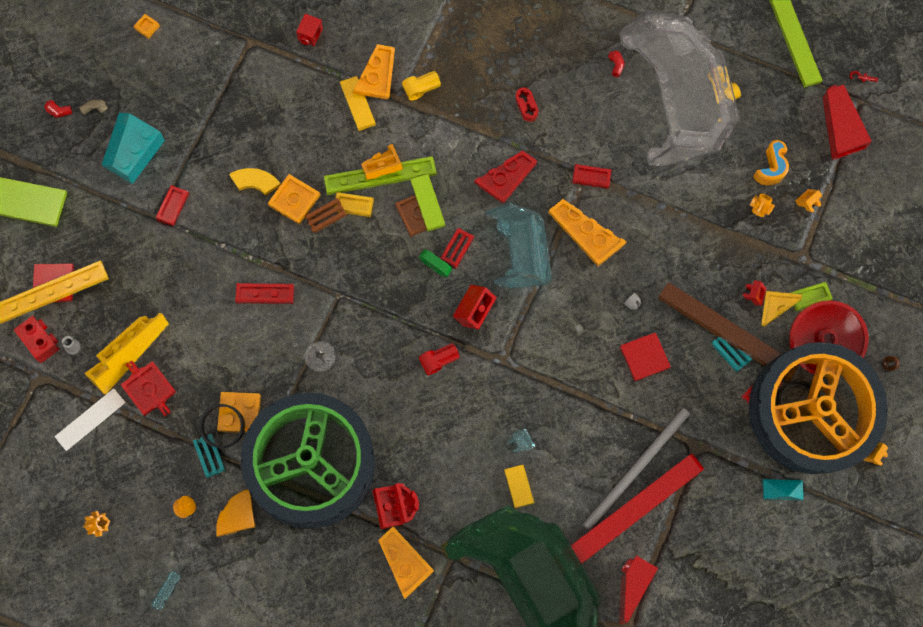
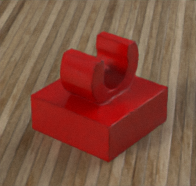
(757, 292)

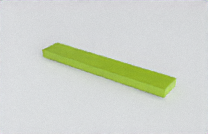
(796, 42)
(356, 179)

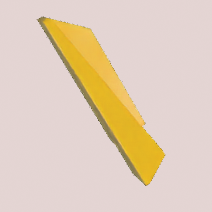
(125, 348)

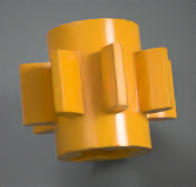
(762, 205)
(96, 523)

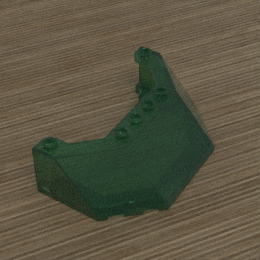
(533, 567)

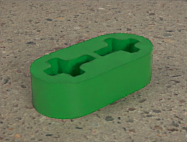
(435, 263)

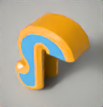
(777, 163)

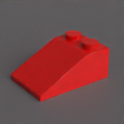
(634, 583)

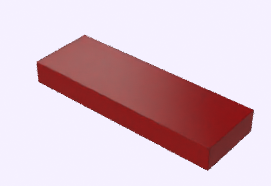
(264, 293)

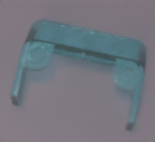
(526, 244)

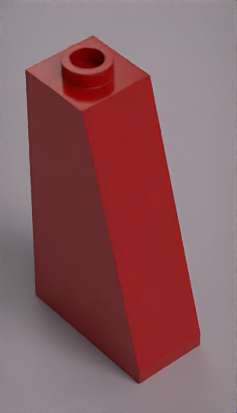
(843, 123)

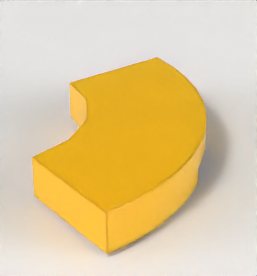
(255, 179)

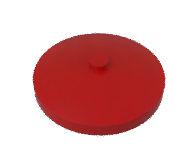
(829, 323)

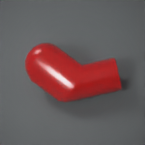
(57, 111)

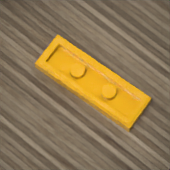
(357, 104)

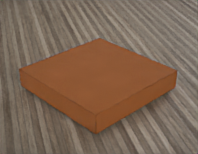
(411, 215)

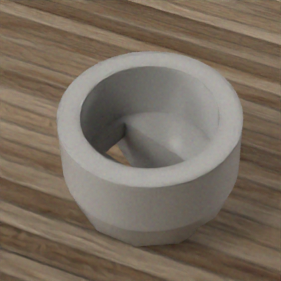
(633, 302)

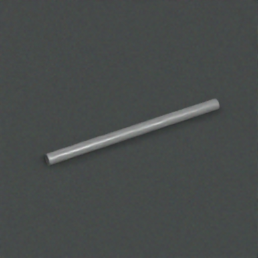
(635, 469)

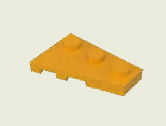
(377, 74)
(406, 564)

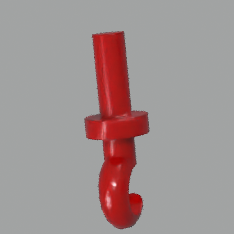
(864, 77)

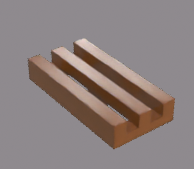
(326, 207)

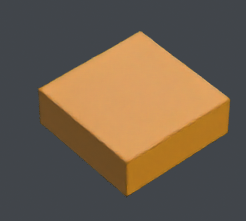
(146, 26)

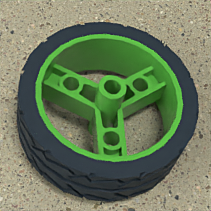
(318, 410)

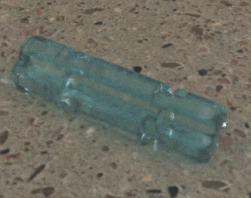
(165, 590)

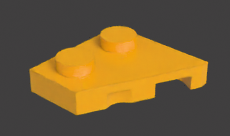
(382, 164)

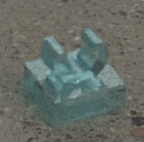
(523, 441)

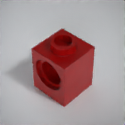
(309, 30)

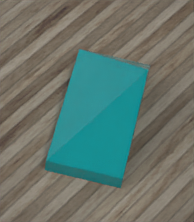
(782, 489)

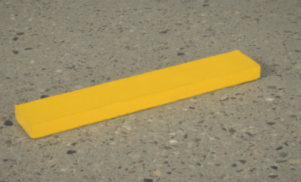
(52, 291)

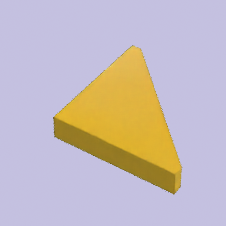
(776, 304)

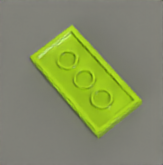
(31, 202)

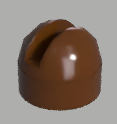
(889, 359)

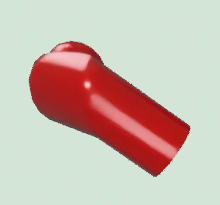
(618, 61)

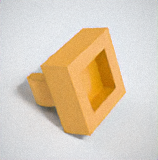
(808, 198)
(877, 454)

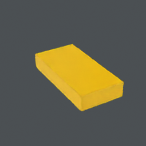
(356, 204)
(519, 486)

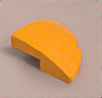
(236, 515)

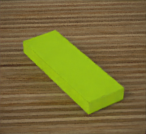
(427, 202)

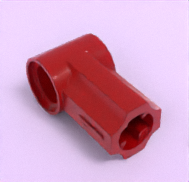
(433, 361)

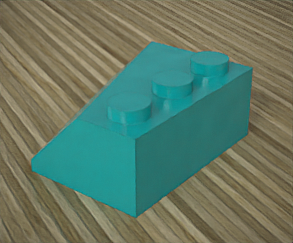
(131, 147)

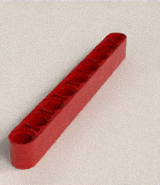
(637, 508)

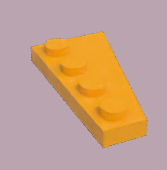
(589, 236)

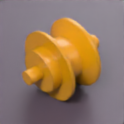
(184, 506)

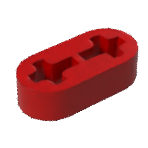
(530, 102)

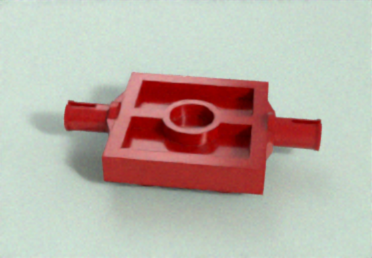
(148, 388)

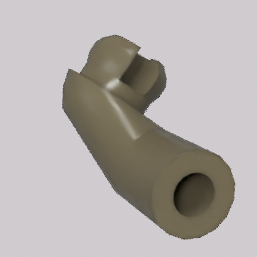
(93, 104)

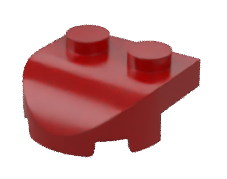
(395, 505)

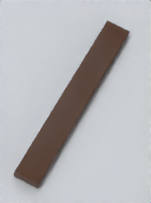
(721, 326)

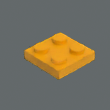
(294, 199)
(246, 403)

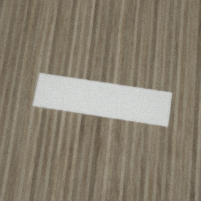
(89, 419)

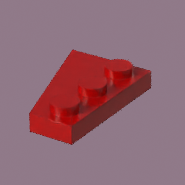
(507, 177)

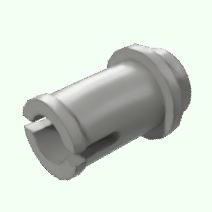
(71, 345)

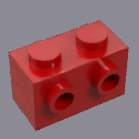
(474, 307)
(36, 339)

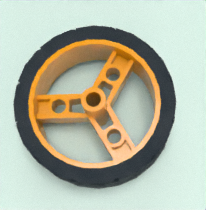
(831, 363)

